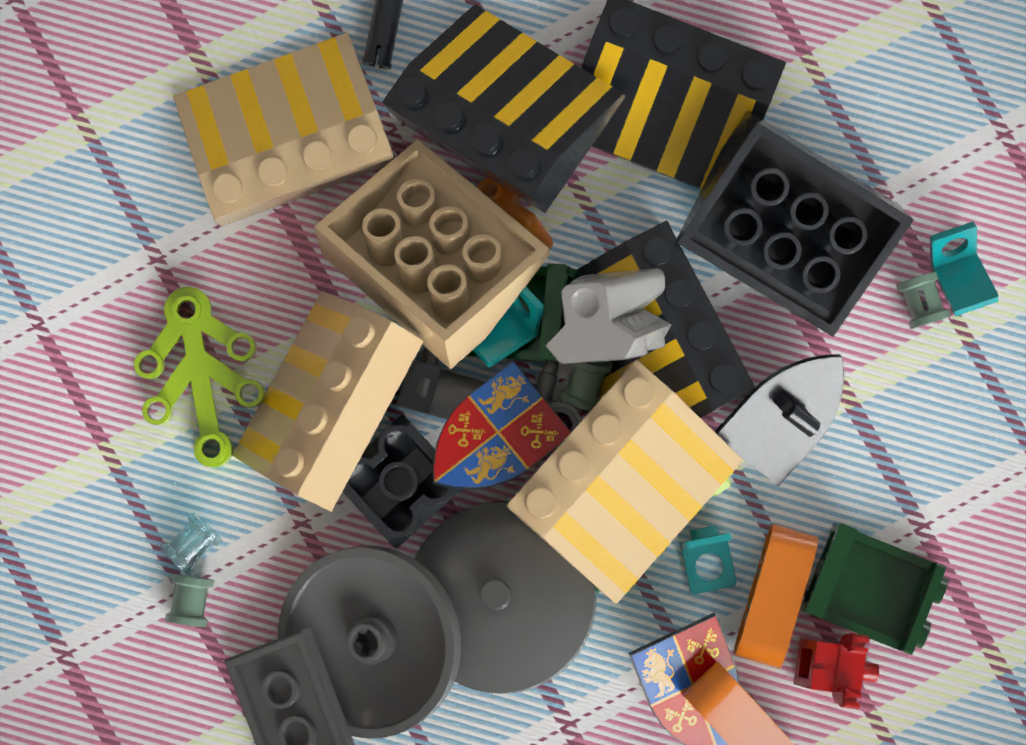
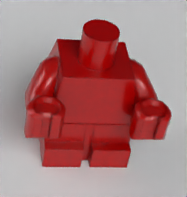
(836, 667)

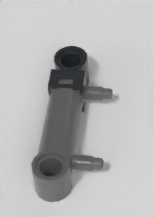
(438, 391)

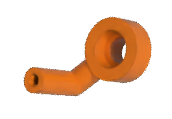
(511, 204)

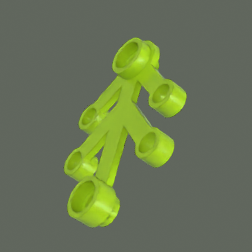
(198, 369)

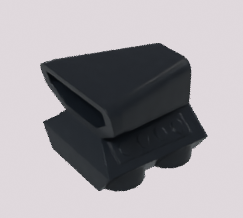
(395, 483)

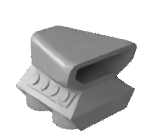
(609, 318)

